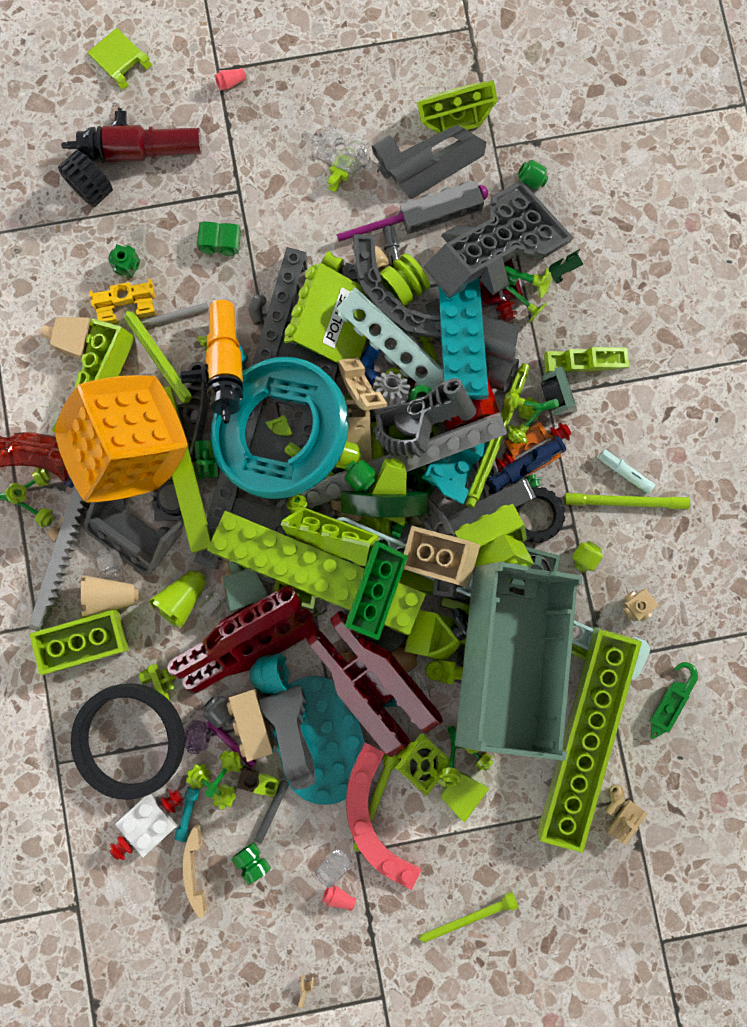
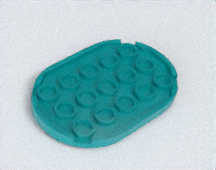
(332, 738)

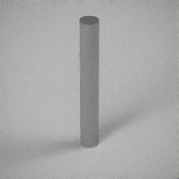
(178, 314)

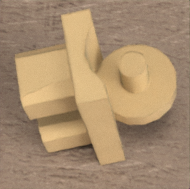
(627, 822)

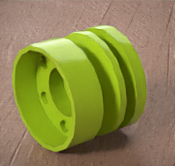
(405, 279)

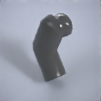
(254, 307)

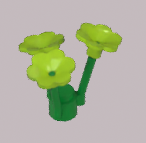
(541, 281)

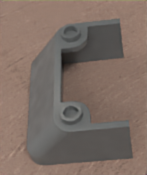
(133, 539)

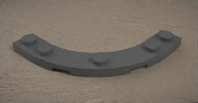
(375, 292)
(436, 521)

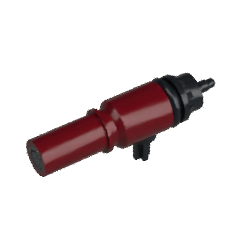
(133, 142)

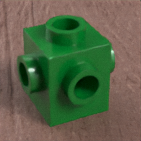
(124, 260)

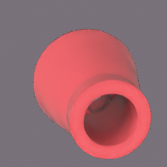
(228, 78)
(338, 898)

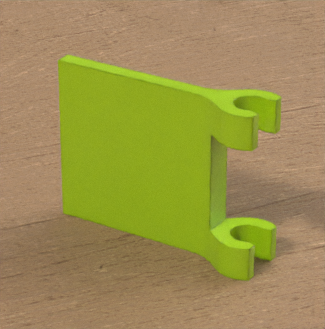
(117, 55)

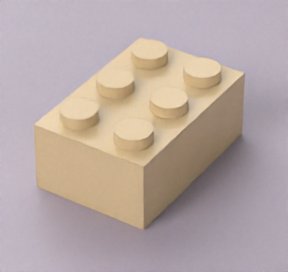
(440, 556)
(251, 725)

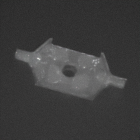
(352, 158)

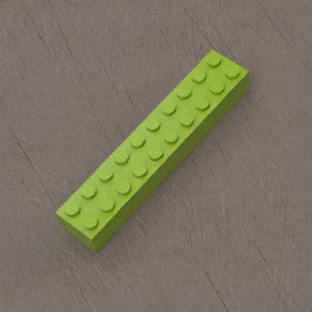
(305, 568)
(588, 739)

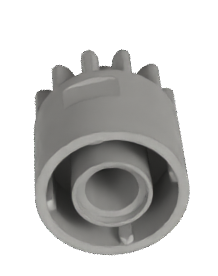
(392, 389)

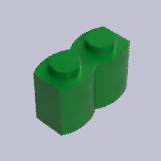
(219, 238)

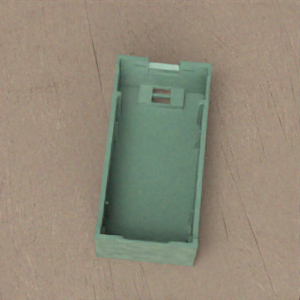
(517, 661)

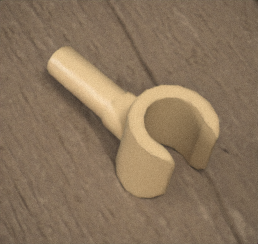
(53, 532)
(305, 987)

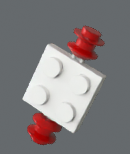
(146, 825)

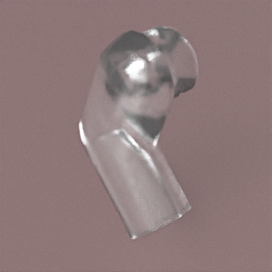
(319, 609)

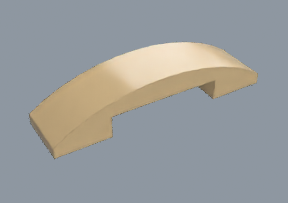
(358, 386)
(196, 898)

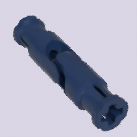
(528, 463)

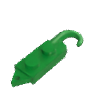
(672, 702)

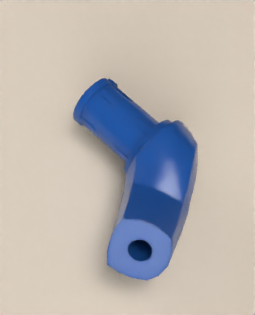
(368, 360)

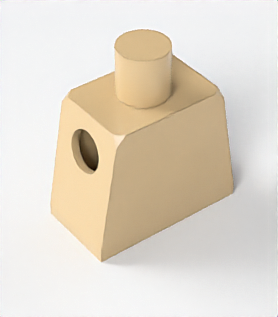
(68, 335)

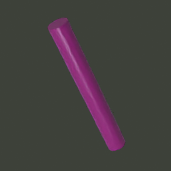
(230, 742)

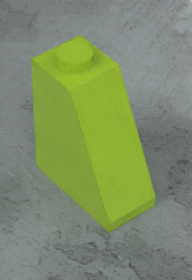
(391, 480)

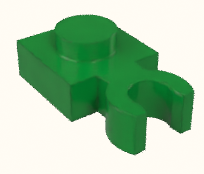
(397, 530)

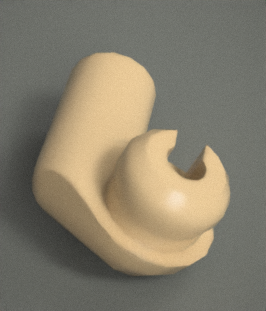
(617, 800)

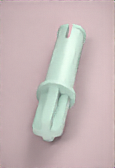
(626, 471)

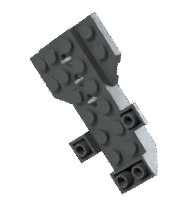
(515, 226)

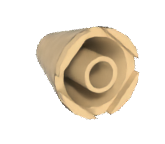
(105, 595)

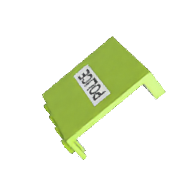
(316, 316)

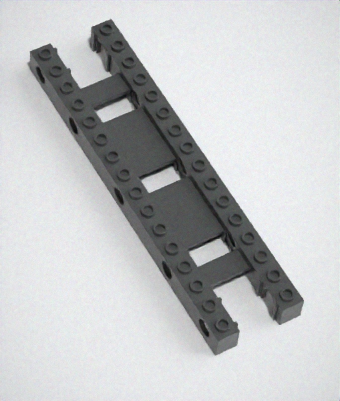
(258, 436)

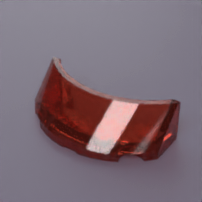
(34, 451)

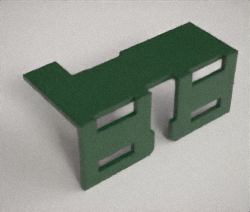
(568, 266)

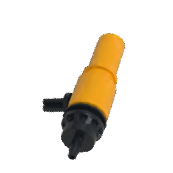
(223, 362)

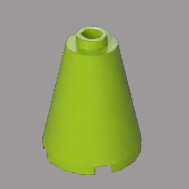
(179, 598)

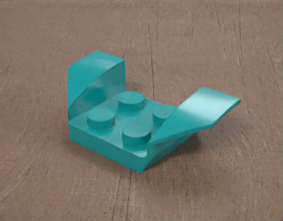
(453, 471)

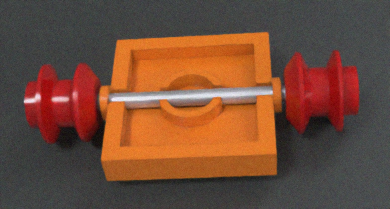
(536, 436)

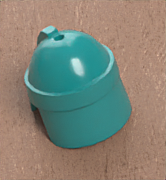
(266, 675)

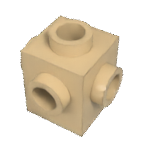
(639, 605)

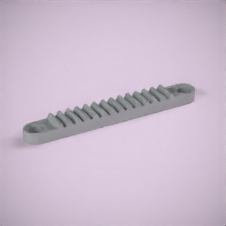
(58, 561)

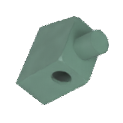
(242, 587)

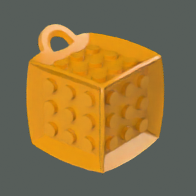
(119, 437)

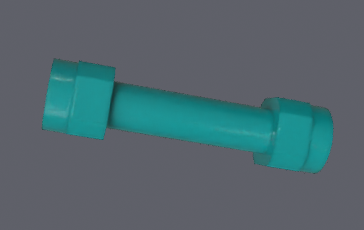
(182, 831)

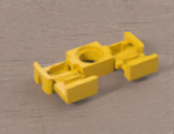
(137, 294)

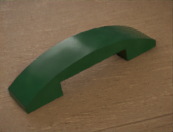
(384, 504)

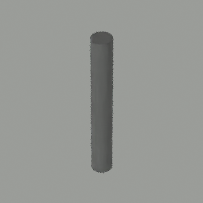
(271, 811)

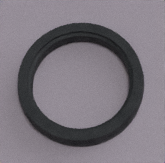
(80, 741)

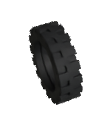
(558, 516)

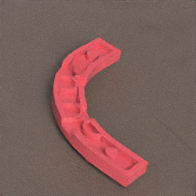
(360, 824)

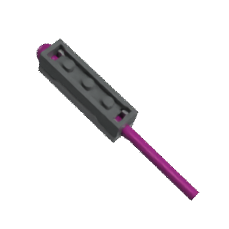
(430, 209)

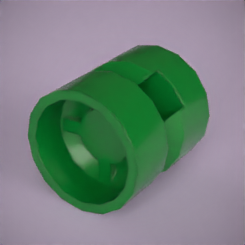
(251, 864)

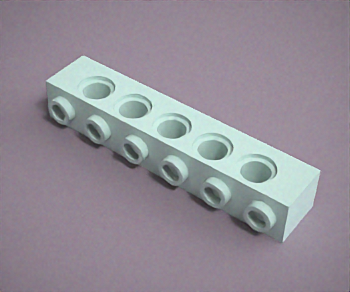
(356, 300)

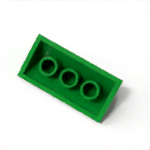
(376, 591)

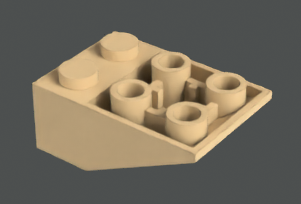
(359, 429)

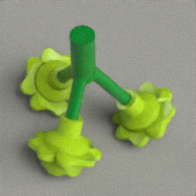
(528, 409)
(224, 794)

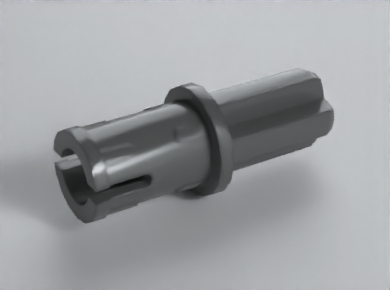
(391, 245)

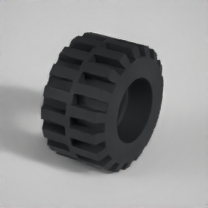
(85, 178)

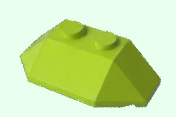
(460, 106)

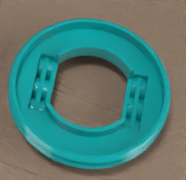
(287, 381)

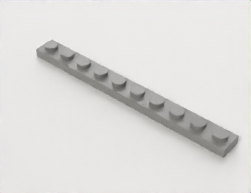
(438, 448)

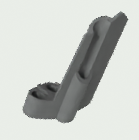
(418, 168)
(500, 347)

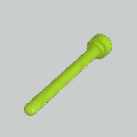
(390, 763)
(508, 903)

